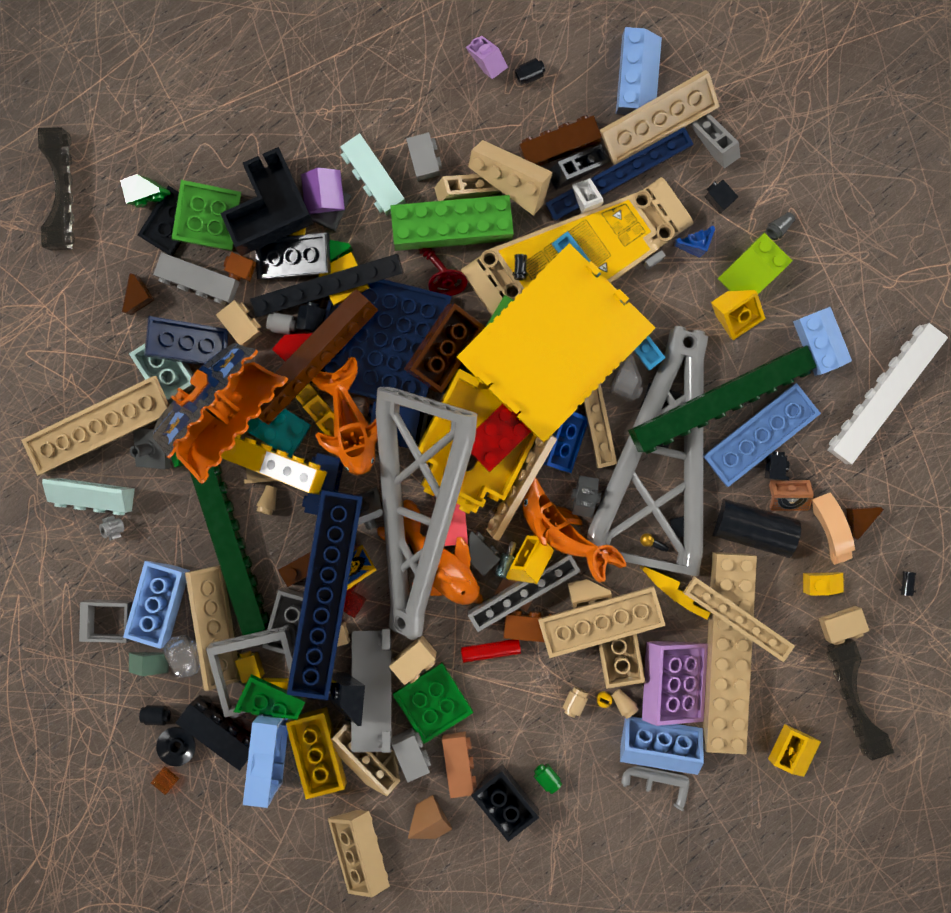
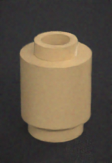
(575, 702)

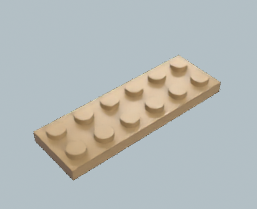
(660, 117)
(211, 621)
(601, 622)

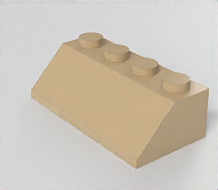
(359, 853)

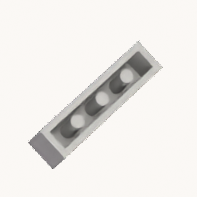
(196, 278)

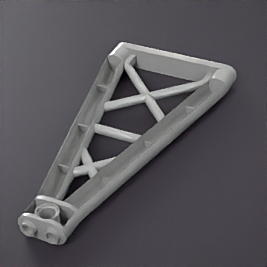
(690, 554)
(408, 610)

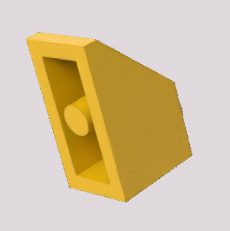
(823, 583)

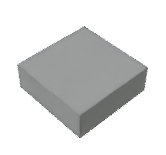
(654, 260)

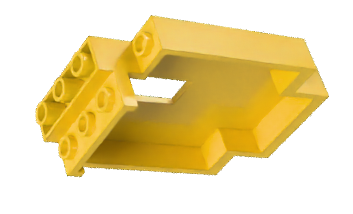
(470, 394)

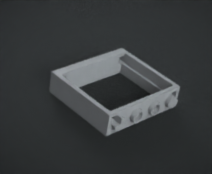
(242, 642)

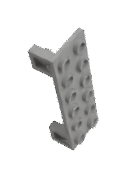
(371, 667)

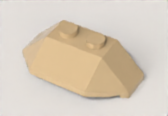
(373, 768)

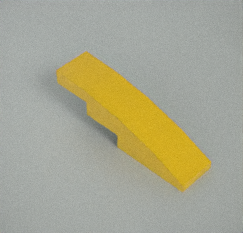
(317, 409)
(670, 588)

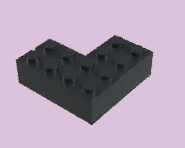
(274, 211)

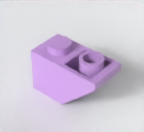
(487, 56)

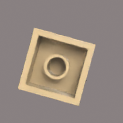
(413, 660)

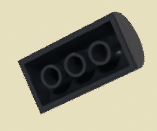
(757, 528)

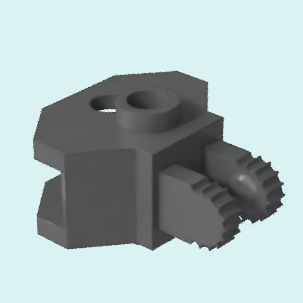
(585, 496)

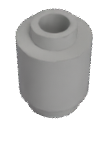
(281, 323)

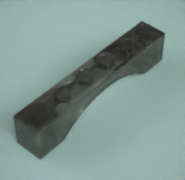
(57, 229)
(846, 661)

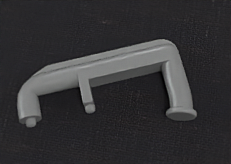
(662, 777)

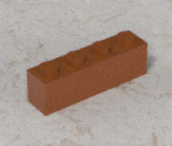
(523, 626)

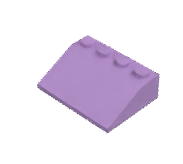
(674, 682)

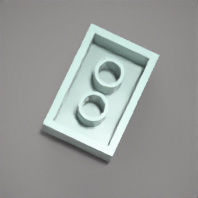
(168, 372)

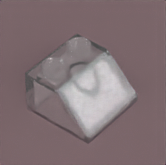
(627, 381)

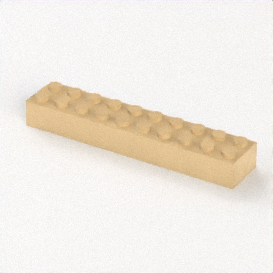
(729, 658)

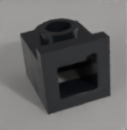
(777, 466)

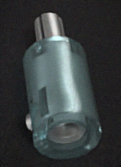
(506, 561)

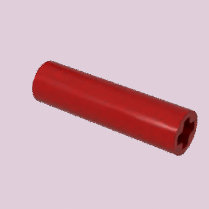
(490, 650)

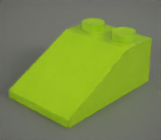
(755, 266)

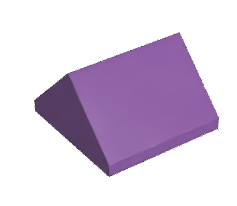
(323, 190)

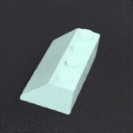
(88, 494)

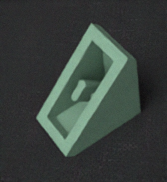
(147, 663)

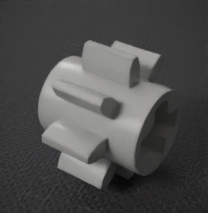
(111, 528)

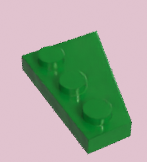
(268, 699)

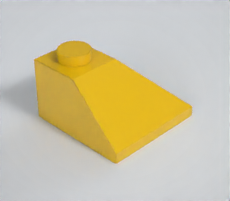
(738, 311)

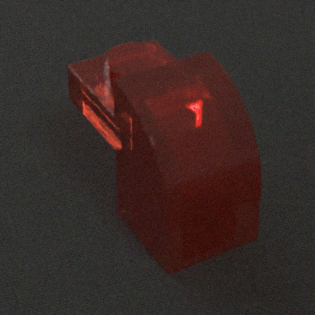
(353, 602)

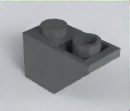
(482, 555)

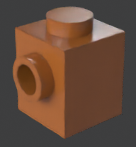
(239, 267)

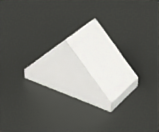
(587, 195)

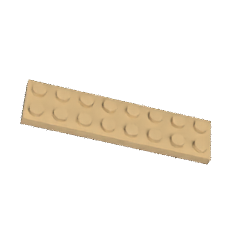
(96, 426)

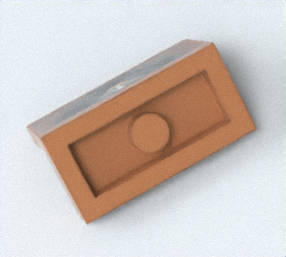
(790, 495)

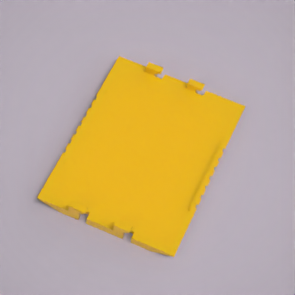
(556, 342)

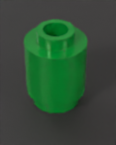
(547, 778)

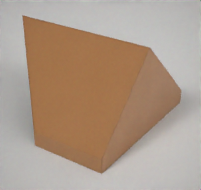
(428, 820)

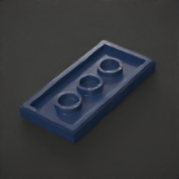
(183, 340)

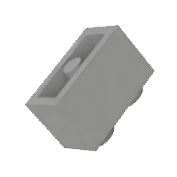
(423, 156)

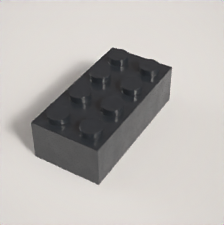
(217, 732)

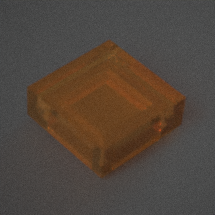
(164, 780)

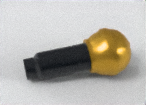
(648, 540)

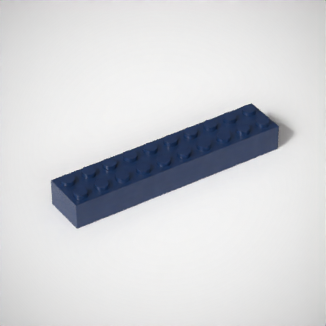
(324, 594)

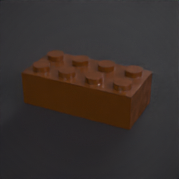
(437, 355)

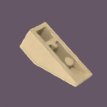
(463, 187)

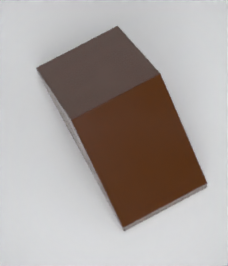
(136, 295)
(861, 518)

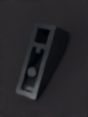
(578, 166)

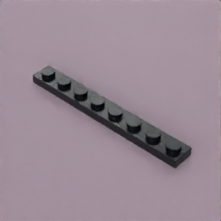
(327, 285)

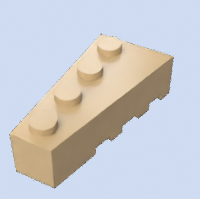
(511, 175)

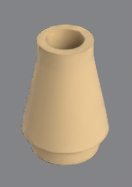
(267, 501)
(624, 703)

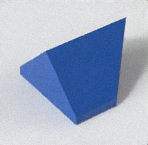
(696, 243)

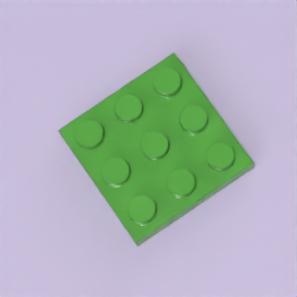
(199, 215)

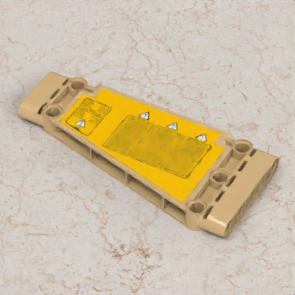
(611, 236)

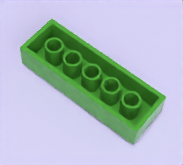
(452, 222)

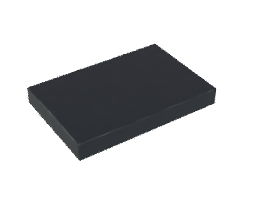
(160, 224)

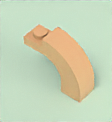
(835, 526)

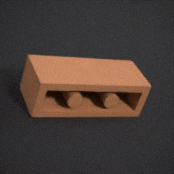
(459, 764)

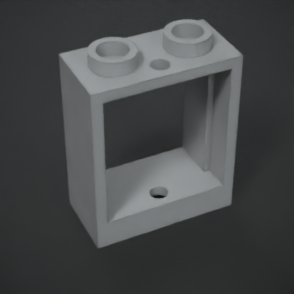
(87, 614)

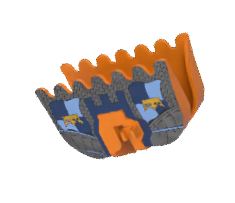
(229, 392)

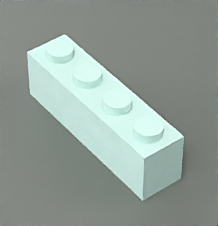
(372, 173)

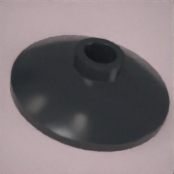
(169, 752)

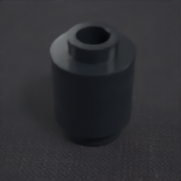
(530, 71)
(154, 715)

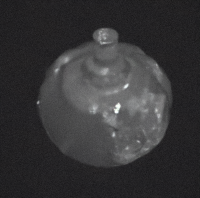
(182, 655)

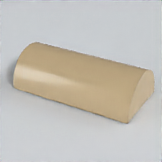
(622, 662)

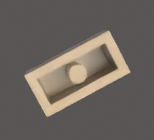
(239, 323)
(844, 625)

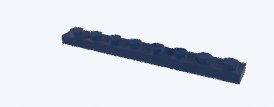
(625, 171)

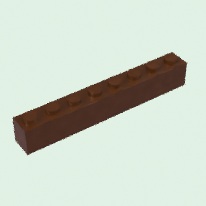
(318, 351)

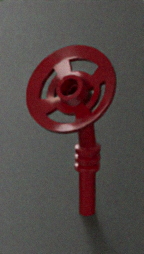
(446, 278)

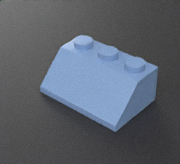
(824, 340)

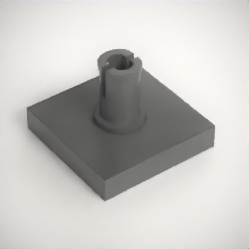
(147, 451)
(370, 508)

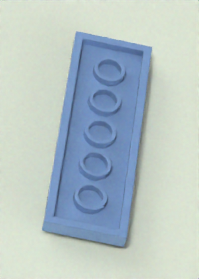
(761, 434)

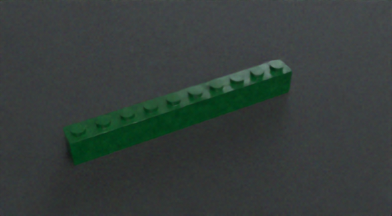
(722, 399)
(231, 552)

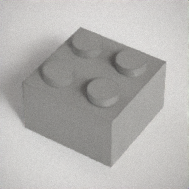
(411, 758)

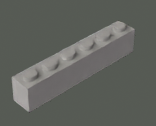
(522, 593)

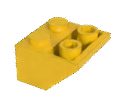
(530, 561)
(793, 751)

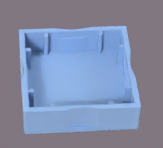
(265, 760)

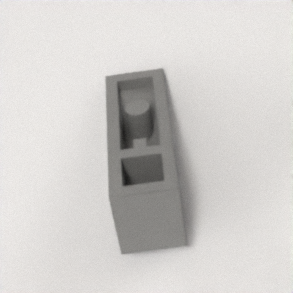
(717, 140)

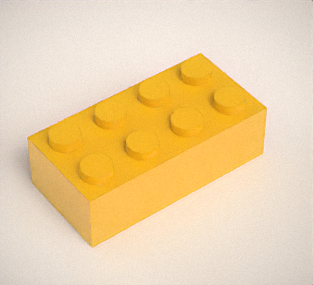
(315, 754)

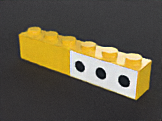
(276, 465)

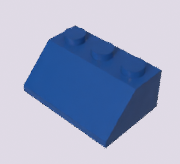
(568, 443)

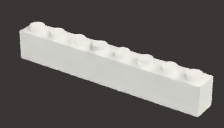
(887, 393)

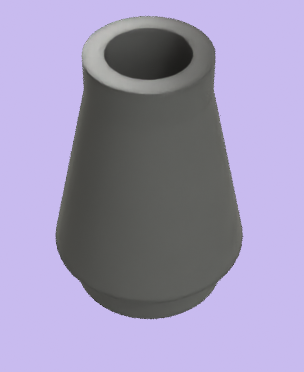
(778, 227)

